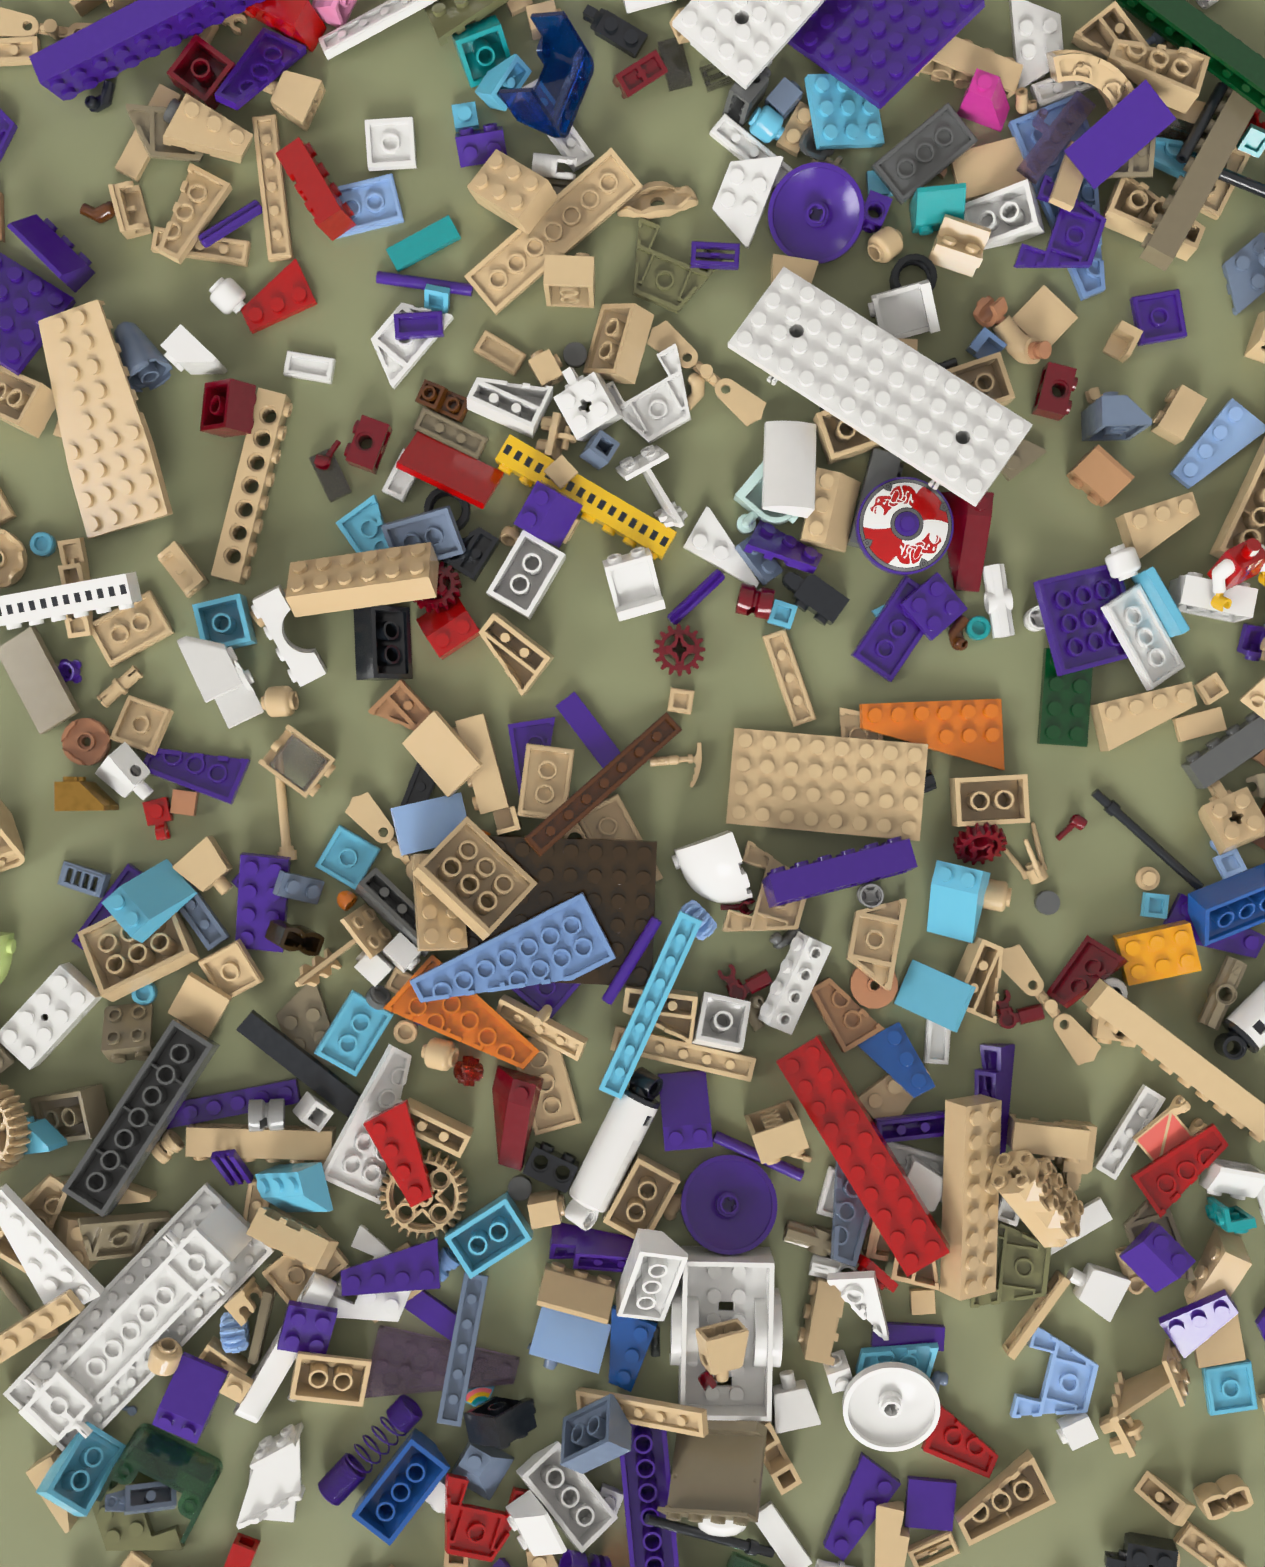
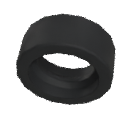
(915, 260)
(465, 506)

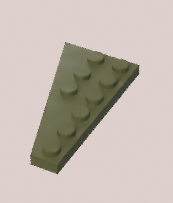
(453, 15)

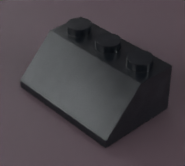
(383, 643)

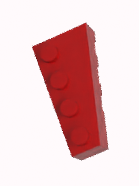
(290, 18)
(314, 187)

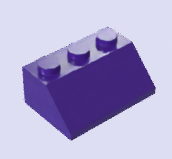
(53, 250)

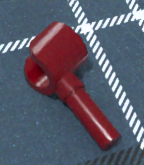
(323, 461)
(1076, 821)
(742, 907)
(707, 1379)

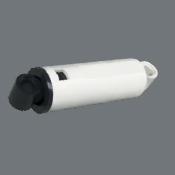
(1244, 1027)
(613, 1149)

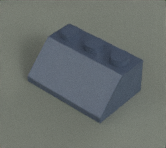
(1113, 419)
(595, 1435)

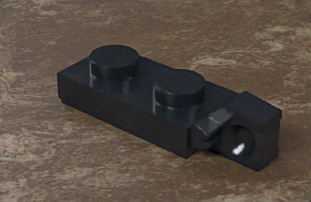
(615, 30)

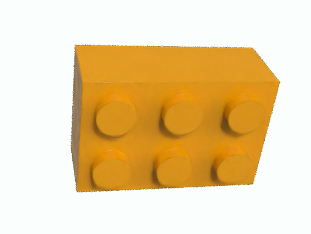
(1157, 952)

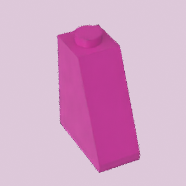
(985, 101)

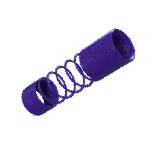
(348, 1471)

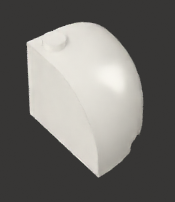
(714, 868)

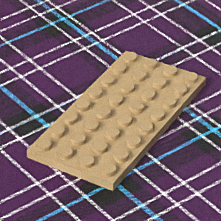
(827, 784)

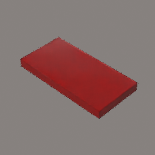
(450, 470)

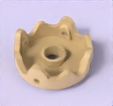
(13, 559)

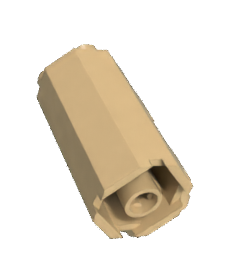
(1038, 1196)

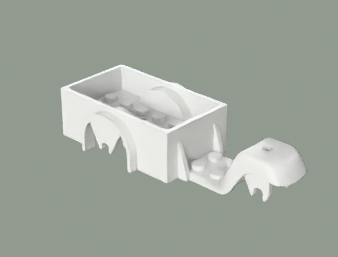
(749, 1284)

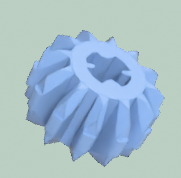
(708, 924)
(233, 1336)

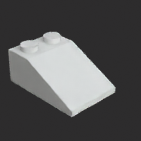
(1009, 213)

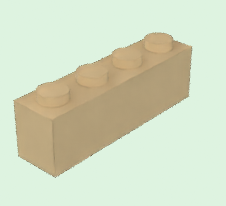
(487, 780)

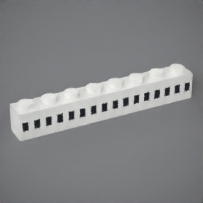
(69, 599)

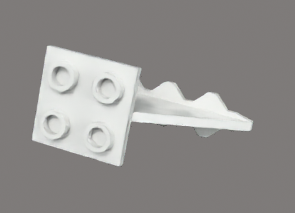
(650, 456)
(274, 1476)

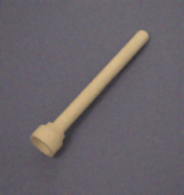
(286, 849)

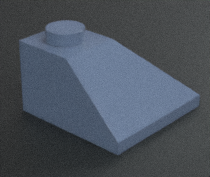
(483, 1467)

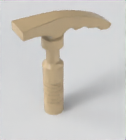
(675, 760)

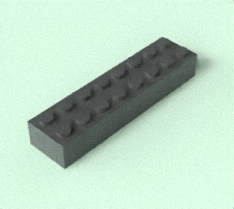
(140, 1118)

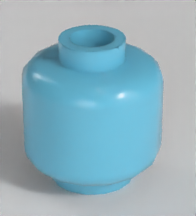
(766, 124)

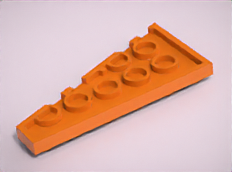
(951, 727)
(465, 1020)

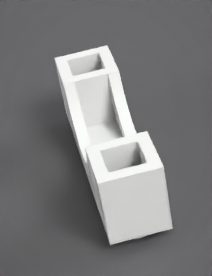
(303, 663)

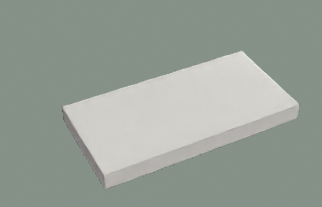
(1143, 637)

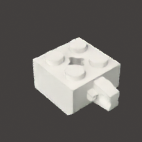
(574, 402)

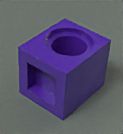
(880, 204)

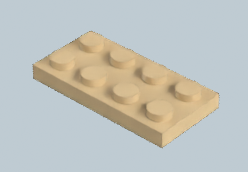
(435, 923)

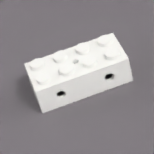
(65, 999)

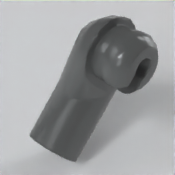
(784, 940)

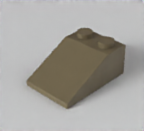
(73, 1112)

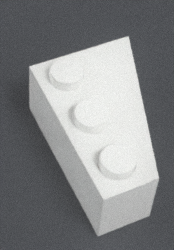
(510, 404)

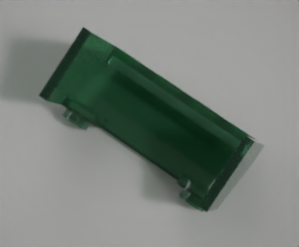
(171, 1463)

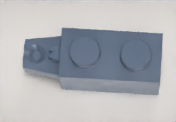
(141, 1499)

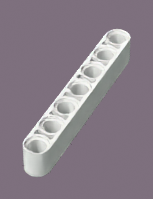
(278, 1362)

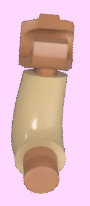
(1019, 345)

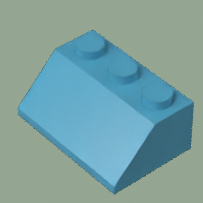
(295, 1187)

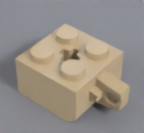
(1238, 806)

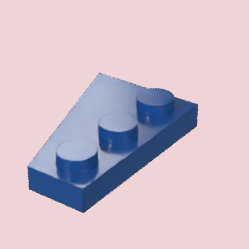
(898, 1058)
(628, 1348)

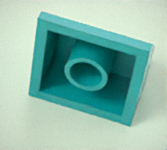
(481, 48)
(931, 205)

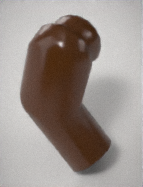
(956, 635)

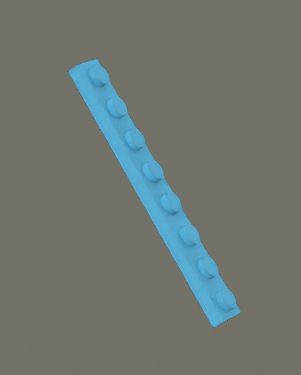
(650, 1004)

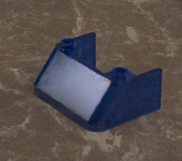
(562, 82)

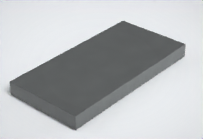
(924, 153)

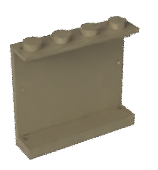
(718, 1474)

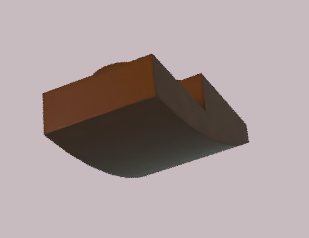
(442, 401)

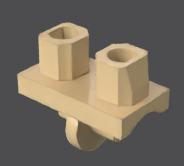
(558, 437)
(1125, 1430)

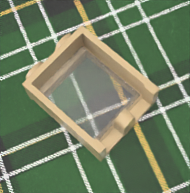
(298, 762)

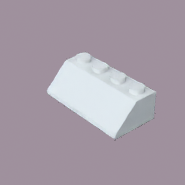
(650, 1276)
(567, 1497)

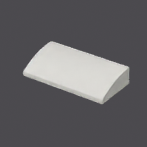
(789, 467)

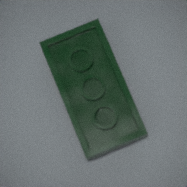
(1064, 705)

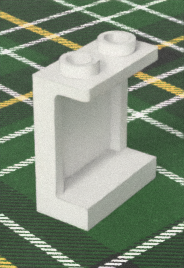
(905, 310)
(633, 583)

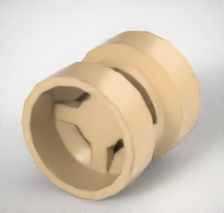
(167, 1146)

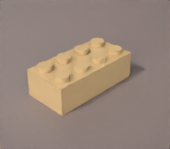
(776, 1133)

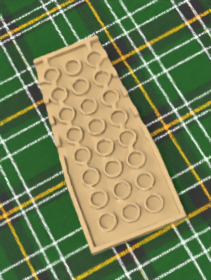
(100, 424)

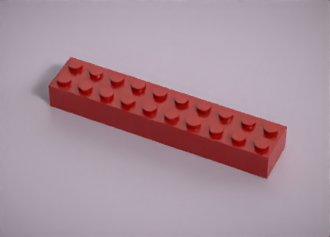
(863, 1155)

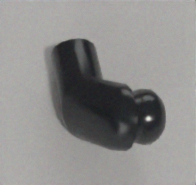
(103, 100)

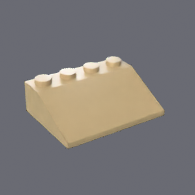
(474, 878)
(125, 964)

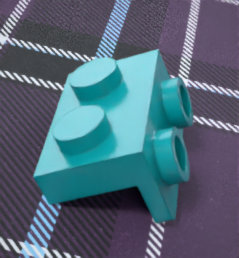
(1229, 1218)

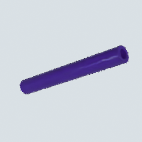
(420, 282)
(631, 960)
(751, 1153)

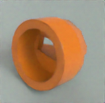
(346, 899)

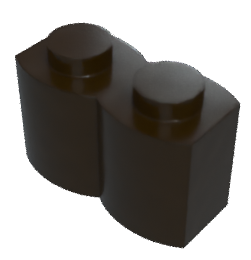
(294, 937)

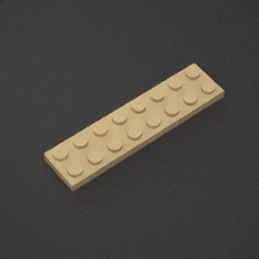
(567, 222)

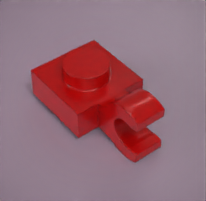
(158, 814)

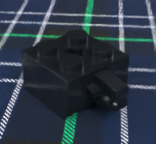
(500, 1421)
(1143, 1551)

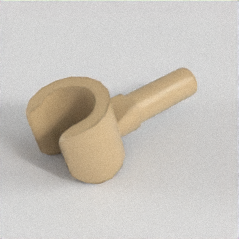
(1093, 394)

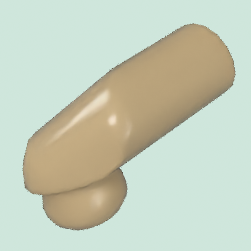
(1022, 102)

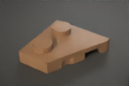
(401, 706)

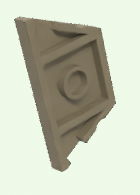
(151, 128)
(306, 1020)
(1143, 1217)
(119, 1234)

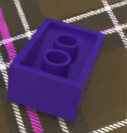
(685, 1110)
(190, 1398)

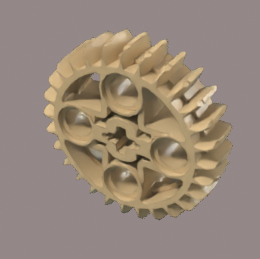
(12, 1129)
(438, 1221)

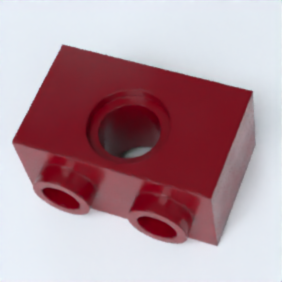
(1045, 402)
(369, 458)

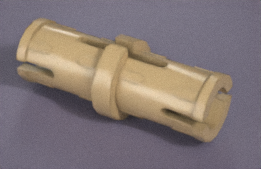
(120, 686)

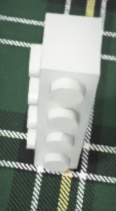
(794, 983)

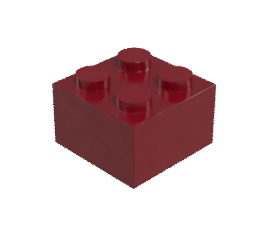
(200, 71)
(228, 408)

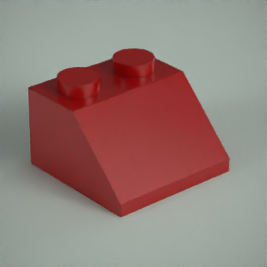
(448, 629)

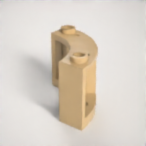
(1088, 68)

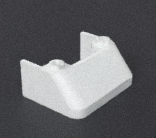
(221, 679)

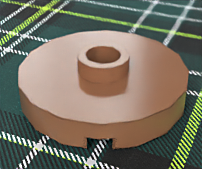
(74, 741)
(870, 997)

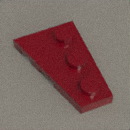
(1083, 970)

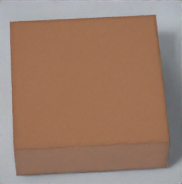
(184, 802)

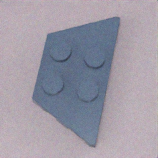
(1245, 274)

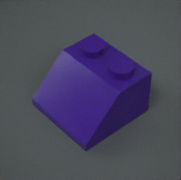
(548, 514)
(1157, 1257)

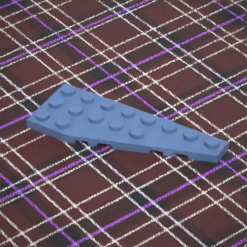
(1086, 280)
(538, 951)

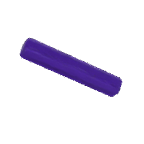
(230, 223)
(696, 597)

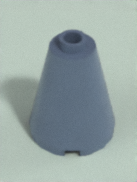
(141, 357)

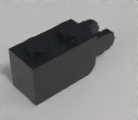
(815, 596)

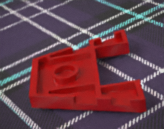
(473, 1529)

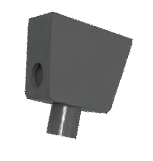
(752, 96)

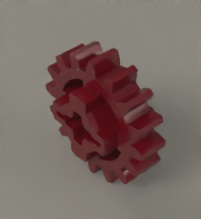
(444, 595)
(690, 650)
(977, 843)

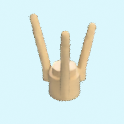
(1036, 869)

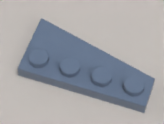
(848, 1222)

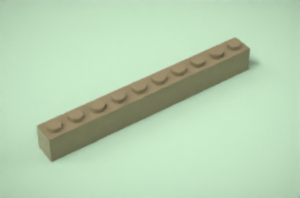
(1198, 181)

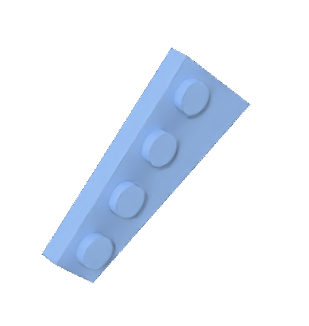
(1222, 439)

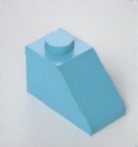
(506, 75)
(43, 1136)

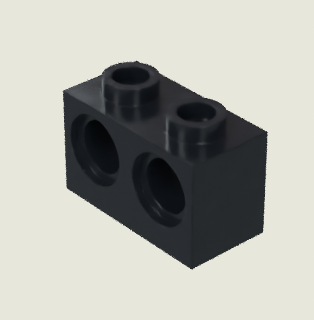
(548, 1173)

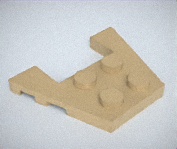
(764, 918)

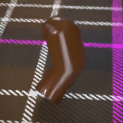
(99, 214)

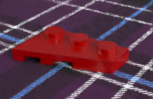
(279, 299)
(960, 1445)

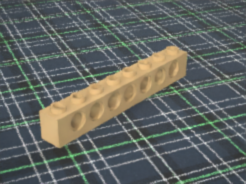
(266, 403)

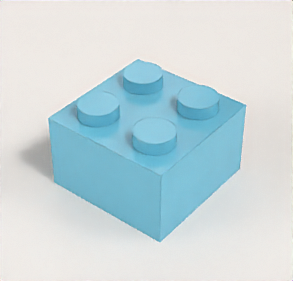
(225, 621)

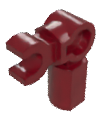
(753, 984)
(1008, 1019)

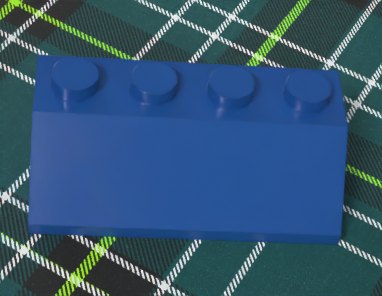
(1228, 905)
(401, 1487)

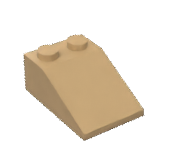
(25, 402)

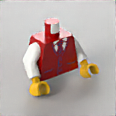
(1236, 567)

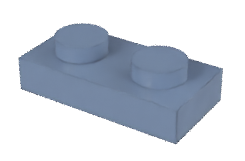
(762, 568)
(298, 887)

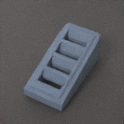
(102, 883)

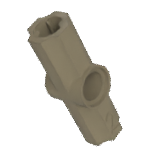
(1229, 978)
(814, 1239)

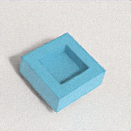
(465, 115)
(437, 298)
(782, 614)
(1154, 905)

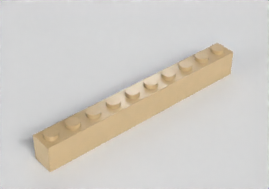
(1177, 1058)

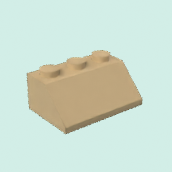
(619, 342)
(833, 513)
(576, 1292)
(330, 1379)

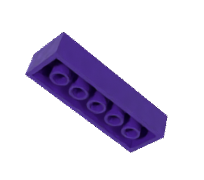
(838, 873)

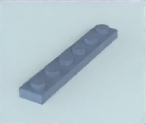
(462, 1350)

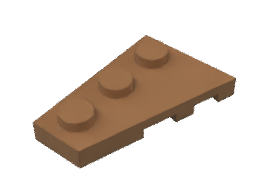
(844, 1018)

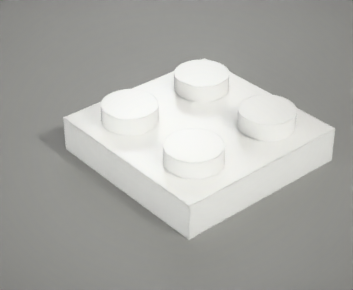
(390, 144)

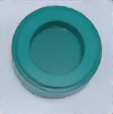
(978, 628)

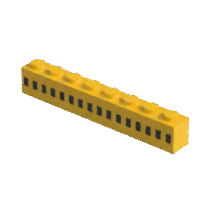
(598, 504)

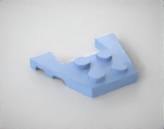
(1066, 1381)

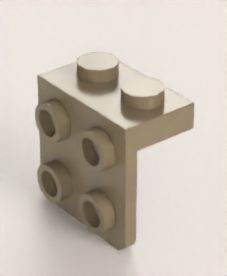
(127, 1032)

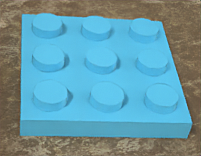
(841, 115)

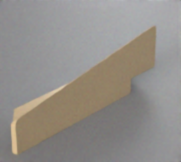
(891, 1536)

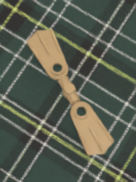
(13, 25)
(739, 400)
(371, 818)
(1074, 1037)

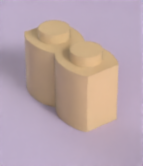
(1223, 1496)

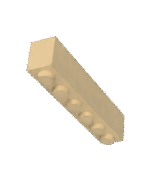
(292, 1143)

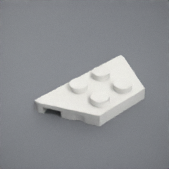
(1033, 35)
(746, 194)
(401, 355)

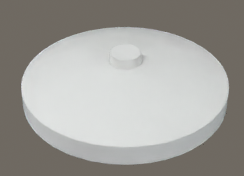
(891, 1406)

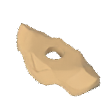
(674, 200)

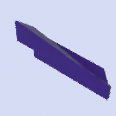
(996, 1080)
(590, 1248)

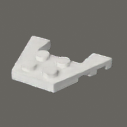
(660, 406)
(371, 1306)

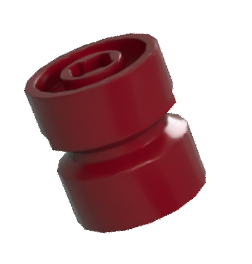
(755, 601)

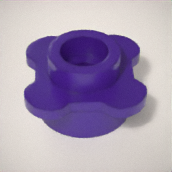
(65, 667)

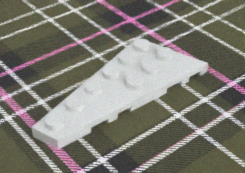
(354, 1157)
(42, 1254)

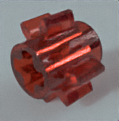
(468, 1071)

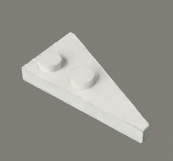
(713, 544)
(863, 1295)

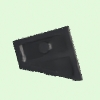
(479, 549)

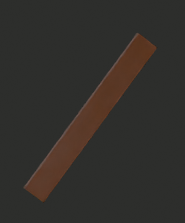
(602, 784)

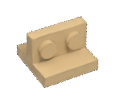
(959, 245)

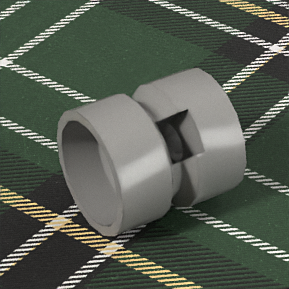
(266, 1115)

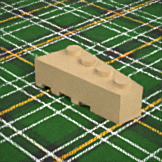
(1133, 210)
(1133, 715)

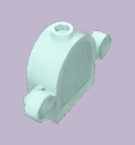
(750, 498)

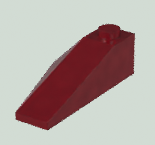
(969, 540)
(515, 1108)

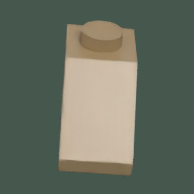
(1164, 1499)

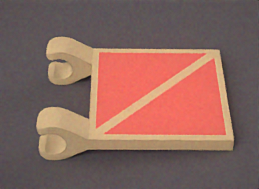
(1167, 1130)

